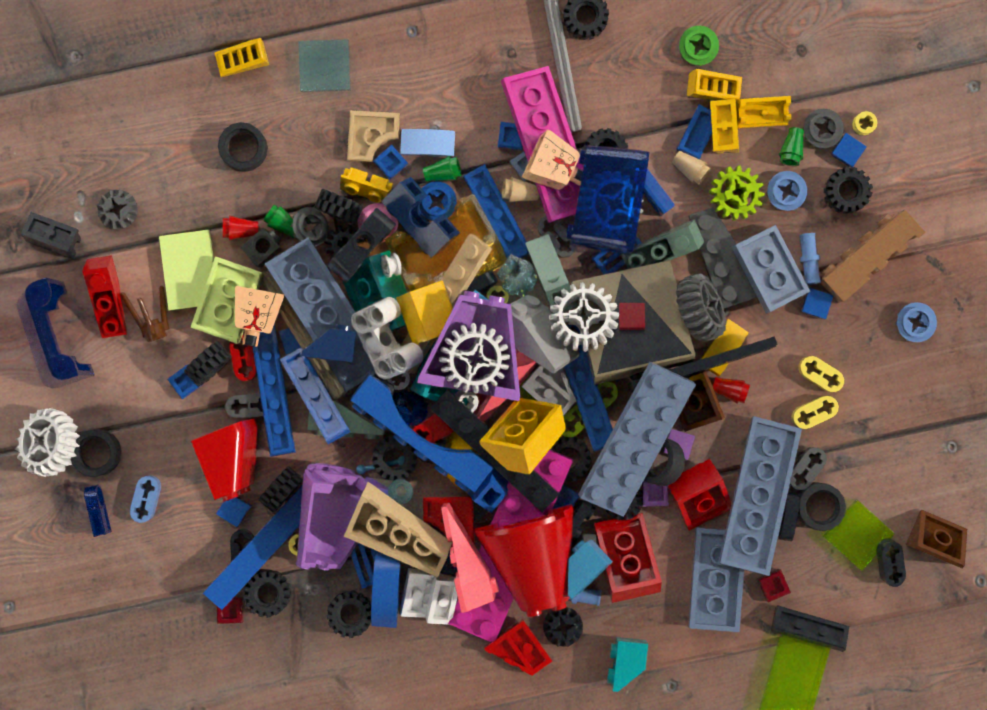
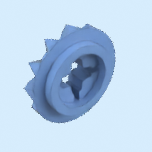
(798, 188)
(927, 318)

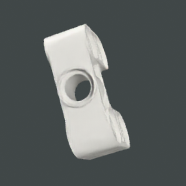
(378, 341)

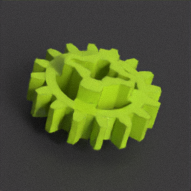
(738, 202)

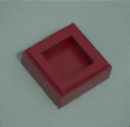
(631, 316)
(774, 585)
(231, 612)

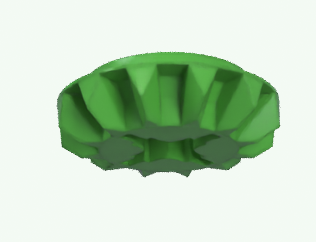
(710, 43)

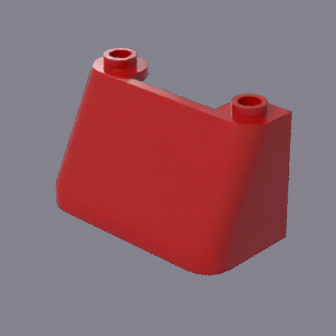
(229, 458)

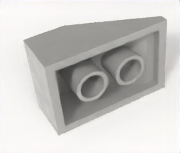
(535, 337)

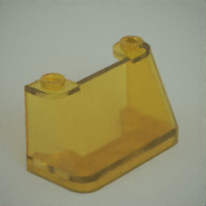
(421, 270)

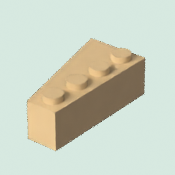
(397, 532)

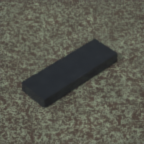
(810, 628)

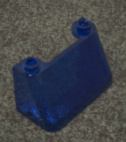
(609, 199)
(33, 308)

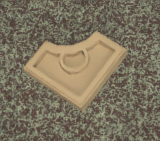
(369, 132)

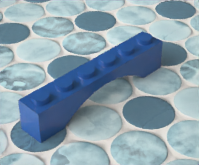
(462, 464)

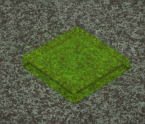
(858, 535)

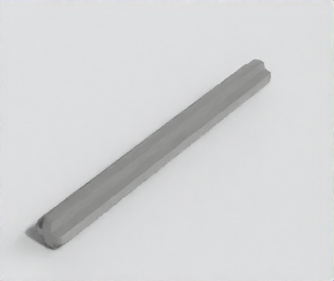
(563, 65)

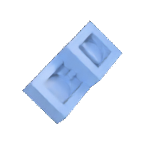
(427, 142)

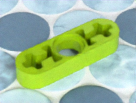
(578, 427)

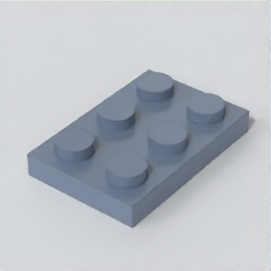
(770, 269)

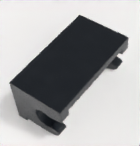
(51, 235)

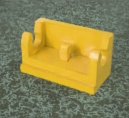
(763, 112)
(724, 126)

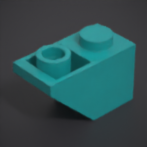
(628, 662)

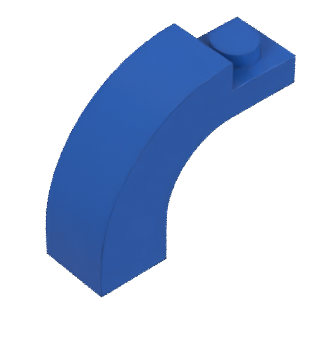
(385, 591)

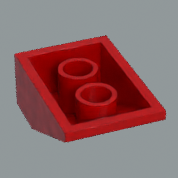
(634, 563)

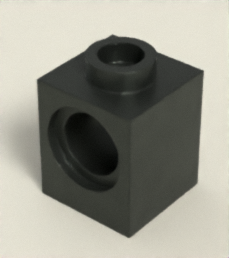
(252, 251)

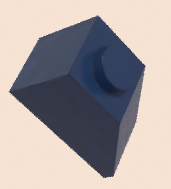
(333, 345)

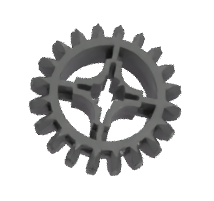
(701, 307)

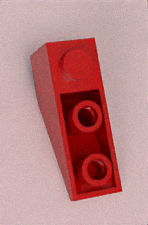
(105, 295)

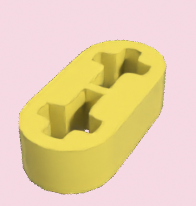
(818, 379)
(816, 418)

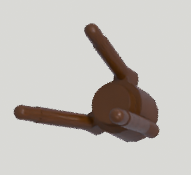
(153, 328)

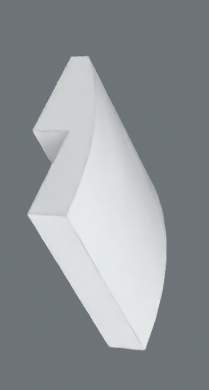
(429, 596)

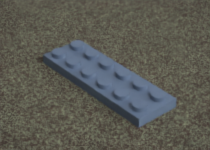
(319, 304)
(636, 439)
(760, 496)

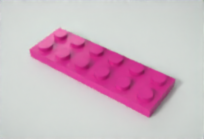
(535, 110)

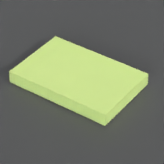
(186, 267)
(217, 303)

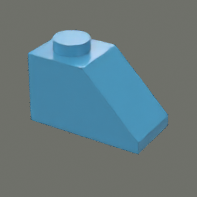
(585, 566)

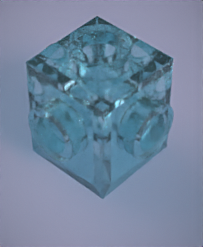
(517, 276)

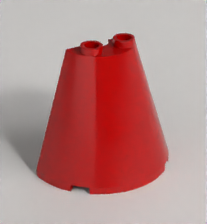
(533, 558)

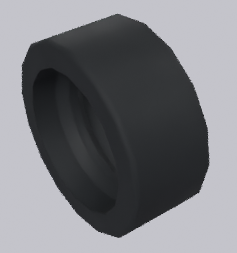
(231, 131)
(115, 453)
(674, 467)
(837, 516)

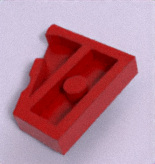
(520, 649)

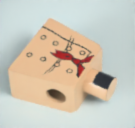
(553, 162)
(255, 312)

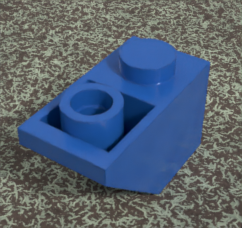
(490, 491)

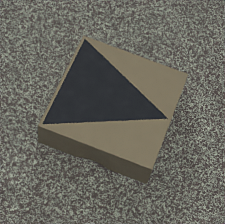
(665, 335)

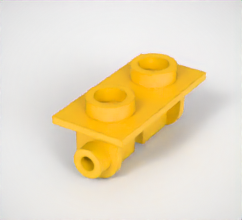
(354, 183)

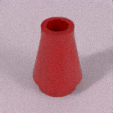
(239, 228)
(731, 389)

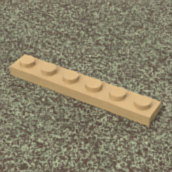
(458, 278)

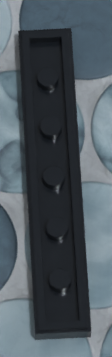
(719, 359)

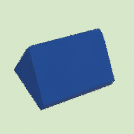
(656, 195)

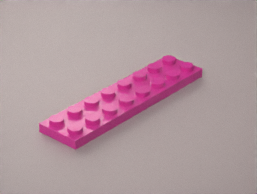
(515, 507)

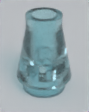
(400, 498)

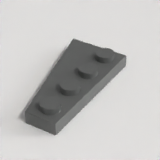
(721, 260)

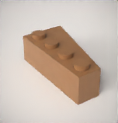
(870, 255)

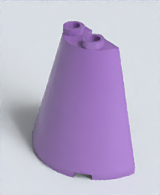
(494, 315)
(327, 507)

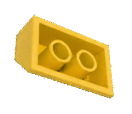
(524, 434)

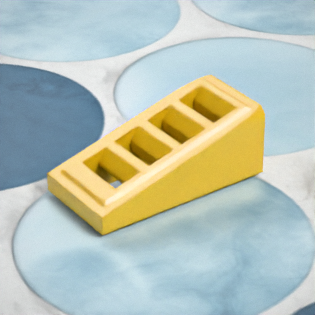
(257, 44)
(694, 84)

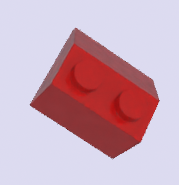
(700, 494)

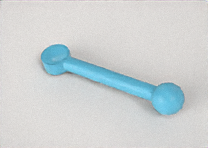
(361, 469)

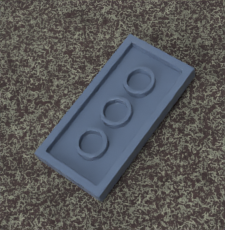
(714, 586)

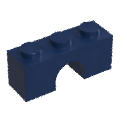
(404, 205)

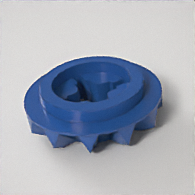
(449, 200)

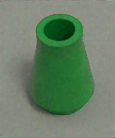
(792, 148)
(443, 170)
(279, 220)

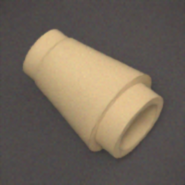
(691, 167)
(519, 190)

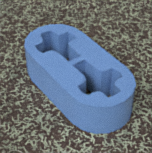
(139, 498)

